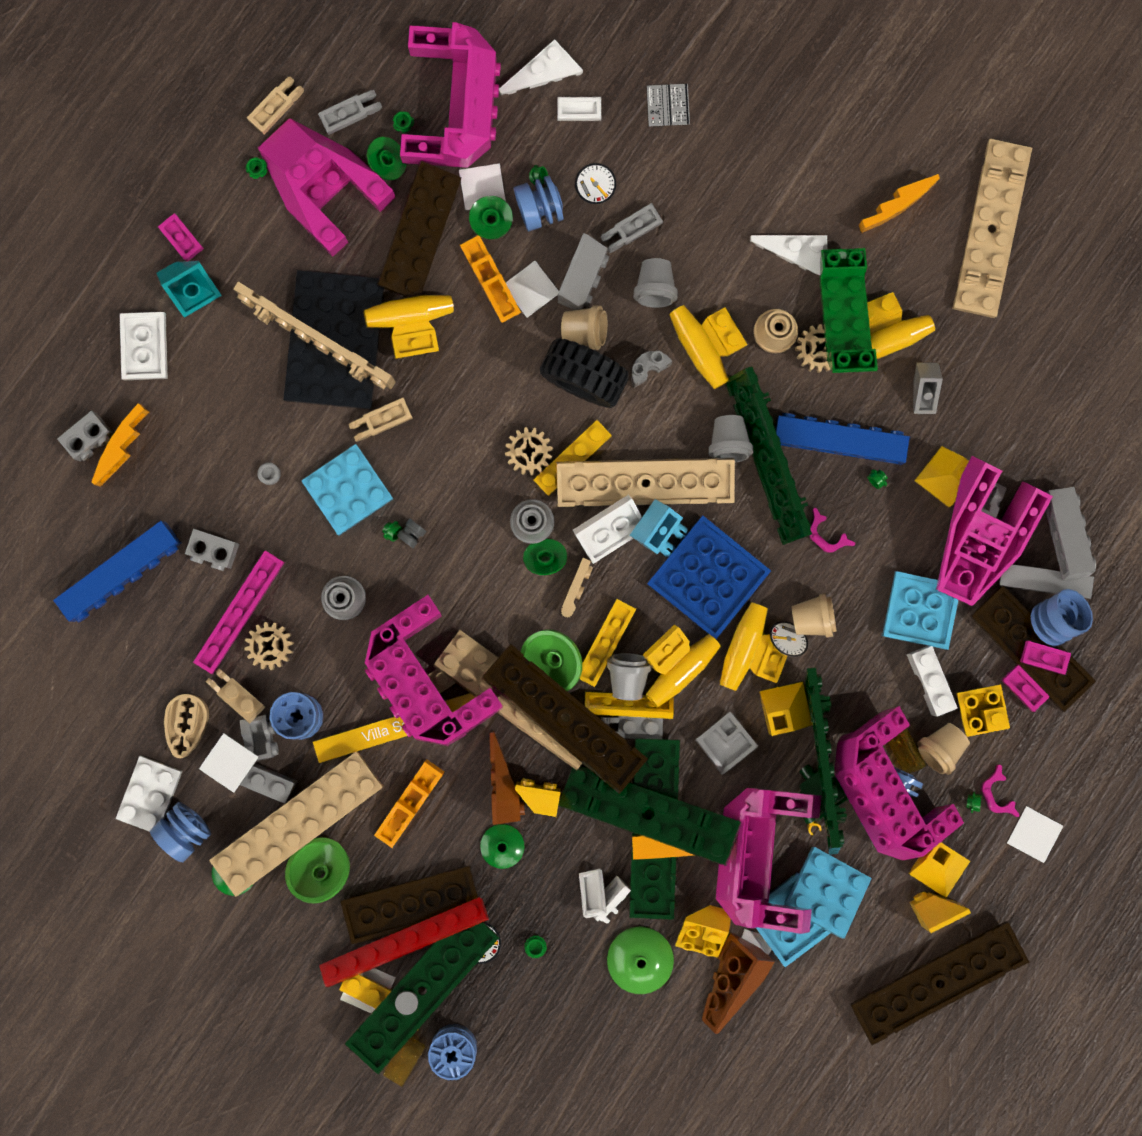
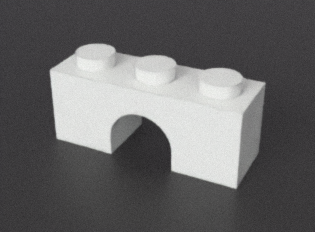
(937, 692)

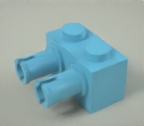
(657, 527)

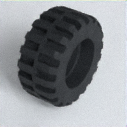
(584, 372)

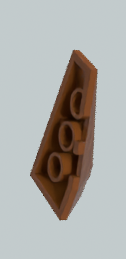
(505, 799)
(738, 976)

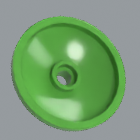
(543, 647)
(309, 863)
(635, 945)

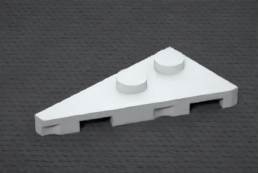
(549, 65)
(797, 249)

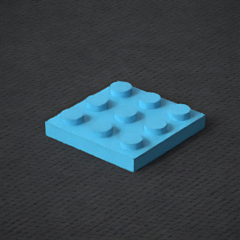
(347, 489)
(919, 612)
(830, 890)
(790, 945)

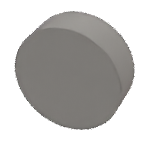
(269, 473)
(406, 1002)

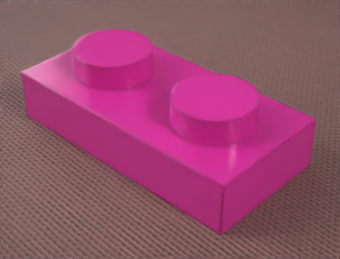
(180, 237)
(1045, 657)
(1025, 688)

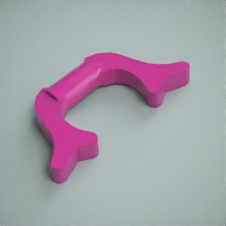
(825, 546)
(986, 790)

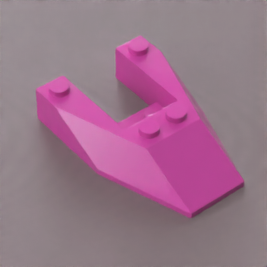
(311, 172)
(980, 545)

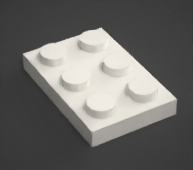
(143, 346)
(608, 529)
(148, 793)

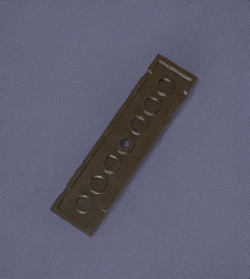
(584, 733)
(916, 993)

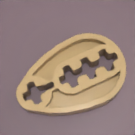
(198, 723)

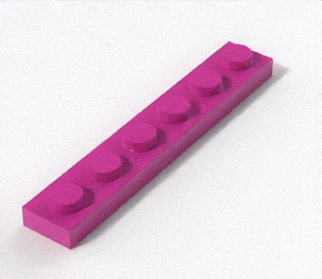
(238, 612)

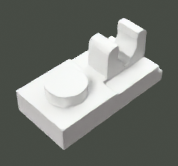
(614, 894)

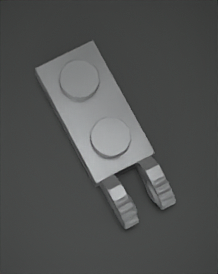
(348, 112)
(633, 227)
(637, 726)

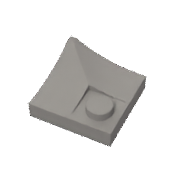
(726, 743)

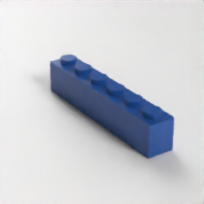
(842, 440)
(118, 571)

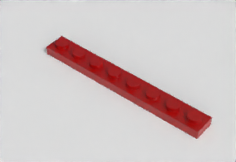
(404, 942)

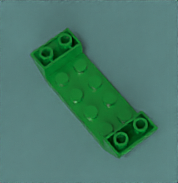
(846, 311)

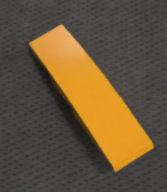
(904, 198)
(490, 279)
(115, 453)
(409, 803)
(647, 849)

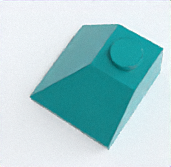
(188, 286)

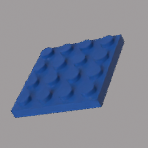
(709, 577)

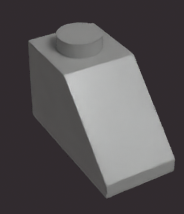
(926, 388)

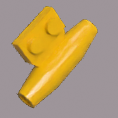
(411, 323)
(888, 329)
(708, 342)
(751, 650)
(677, 663)

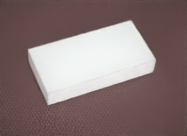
(579, 108)
(592, 893)

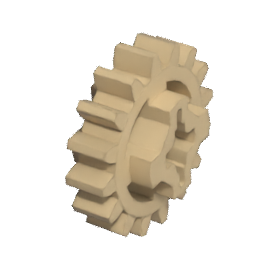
(812, 341)
(518, 452)
(260, 656)

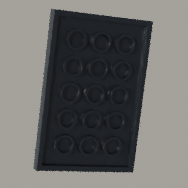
(336, 309)

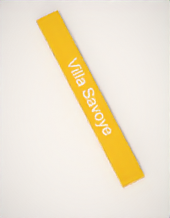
(371, 734)

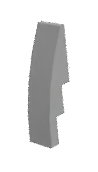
(1044, 581)

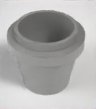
(655, 284)
(730, 439)
(534, 532)
(354, 598)
(628, 675)

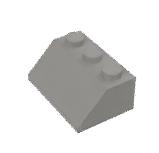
(583, 274)

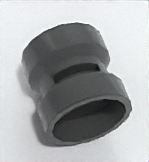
(413, 528)

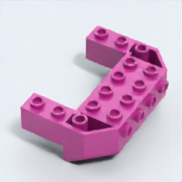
(470, 101)
(410, 688)
(881, 796)
(746, 878)

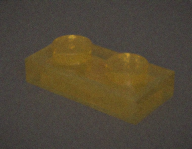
(906, 752)
(404, 1061)

